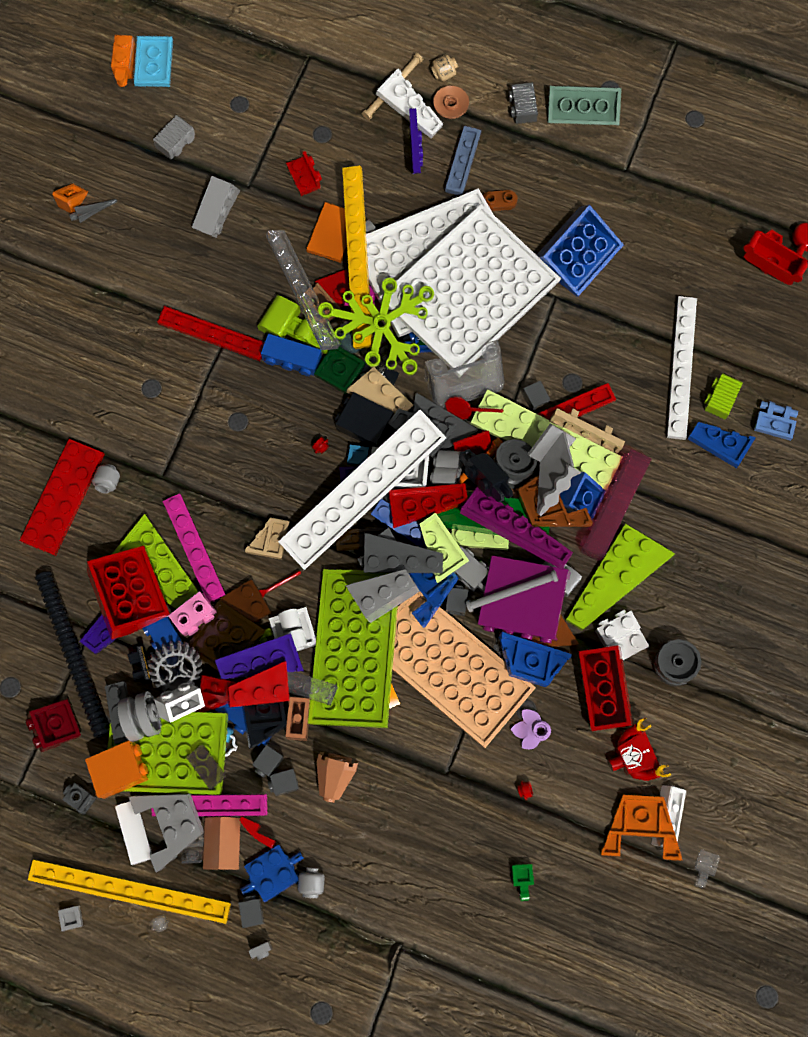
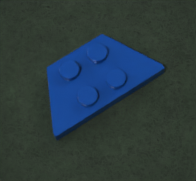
(531, 660)

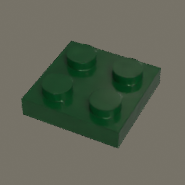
(339, 369)

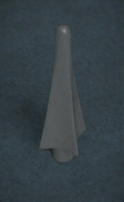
(84, 212)

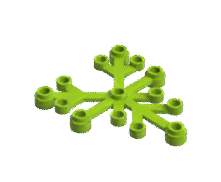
(358, 318)

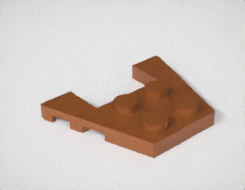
(555, 516)

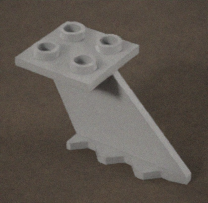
(555, 466)

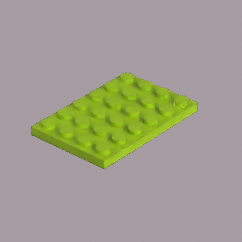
(167, 753)

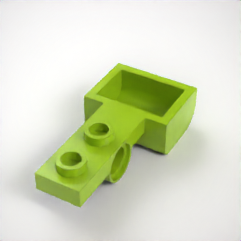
(283, 320)

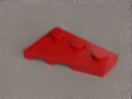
(261, 688)

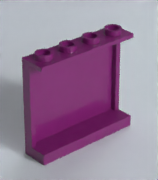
(528, 612)

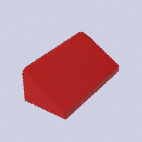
(477, 443)

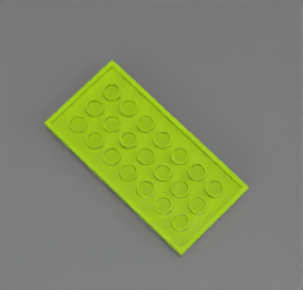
(352, 656)

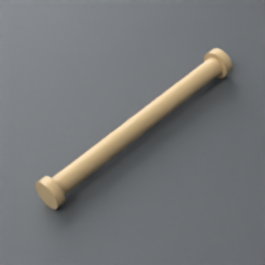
(417, 58)

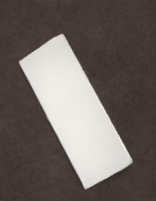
(674, 800)
(133, 833)

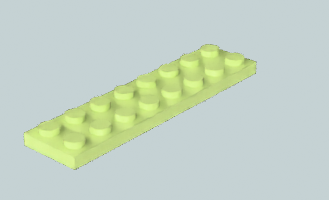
(525, 425)

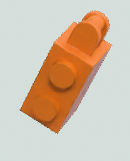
(123, 59)

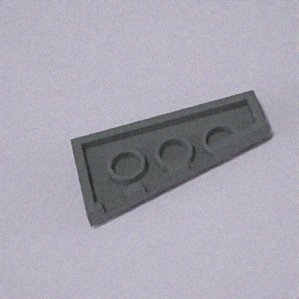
(390, 556)

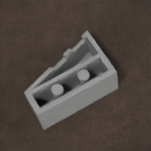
(215, 207)
(382, 593)

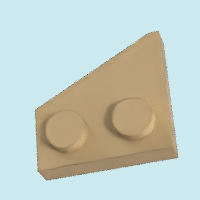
(267, 539)

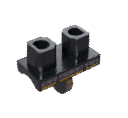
(140, 656)

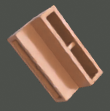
(221, 843)

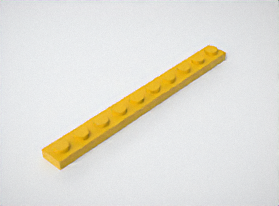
(357, 245)
(129, 891)

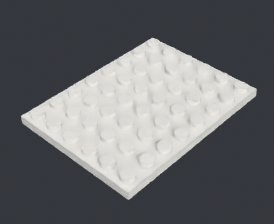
(405, 242)
(479, 284)

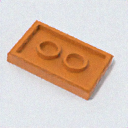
(329, 234)

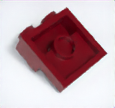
(52, 725)

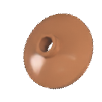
(451, 95)

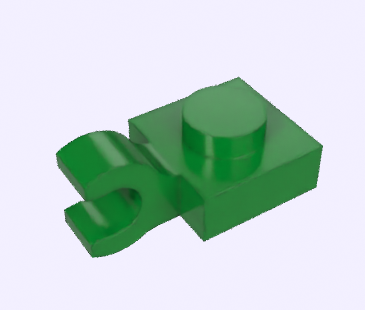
(523, 878)

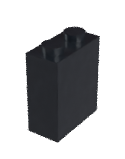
(363, 420)

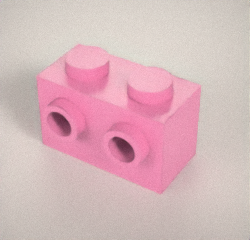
(193, 614)

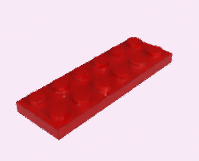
(62, 497)

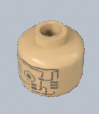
(444, 68)

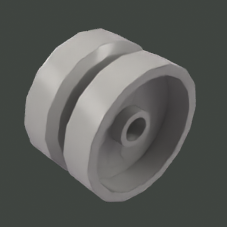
(139, 716)

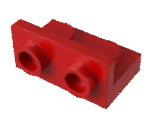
(304, 174)

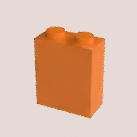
(117, 769)

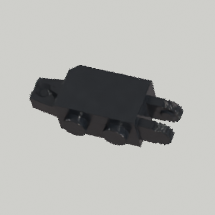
(486, 475)

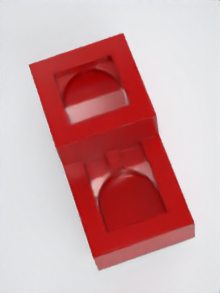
(253, 828)

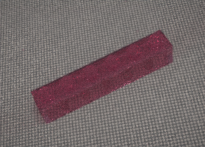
(616, 505)

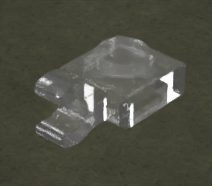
(706, 865)

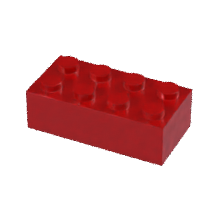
(605, 688)

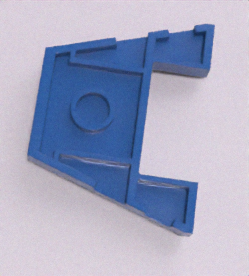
(433, 592)

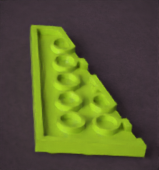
(623, 568)

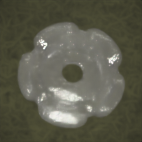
(159, 923)

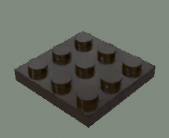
(225, 635)

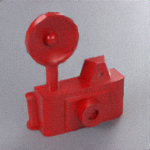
(776, 259)

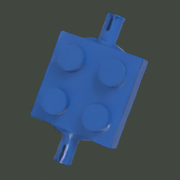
(271, 873)

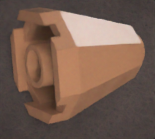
(334, 775)

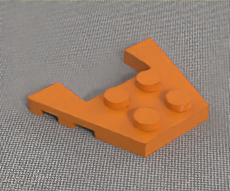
(645, 818)

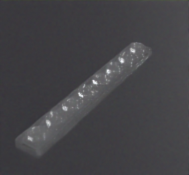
(302, 289)

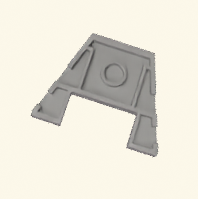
(177, 821)

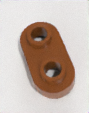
(500, 202)

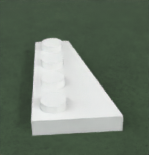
(401, 97)

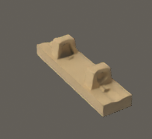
(590, 432)

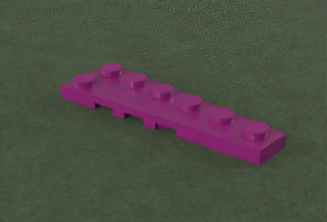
(514, 528)

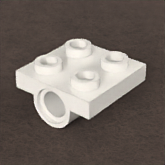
(298, 624)

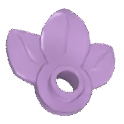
(528, 729)

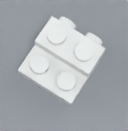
(622, 632)

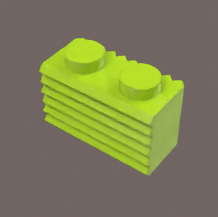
(723, 396)

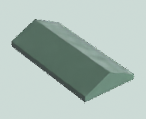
(584, 105)

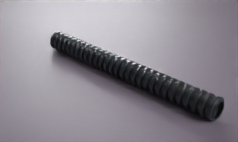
(72, 654)

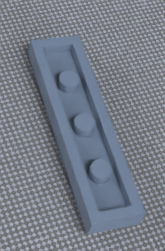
(463, 161)

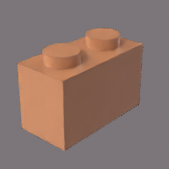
(298, 719)

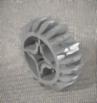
(185, 674)

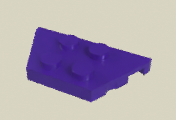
(415, 143)

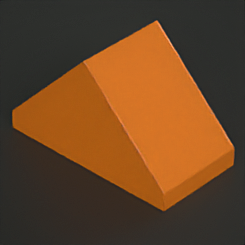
(69, 197)

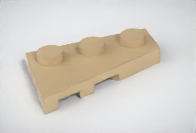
(380, 391)

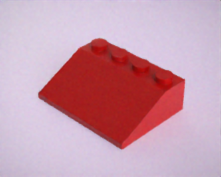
(127, 591)

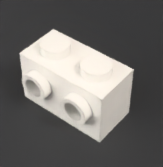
(179, 702)

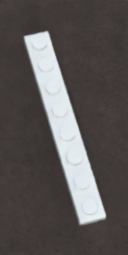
(681, 368)

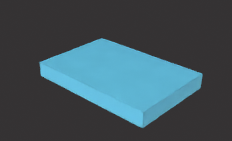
(153, 61)

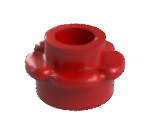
(320, 445)
(525, 790)

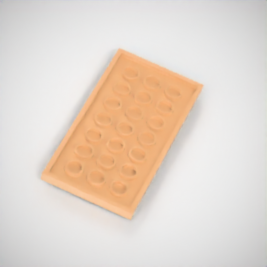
(456, 672)

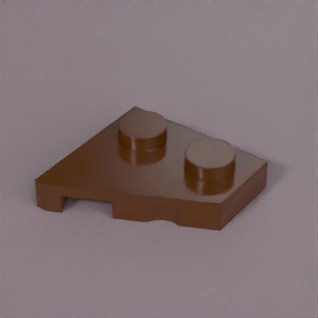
(247, 601)

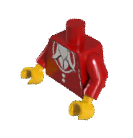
(637, 755)

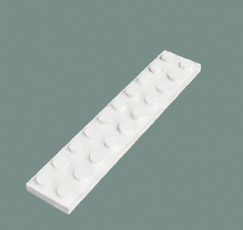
(362, 489)

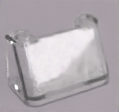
(467, 380)

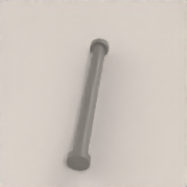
(471, 605)

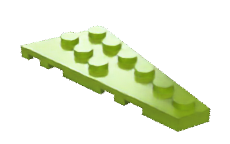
(170, 576)

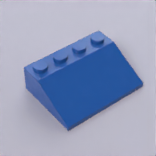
(580, 249)

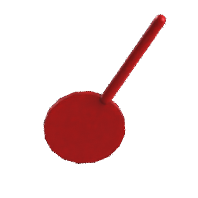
(463, 410)

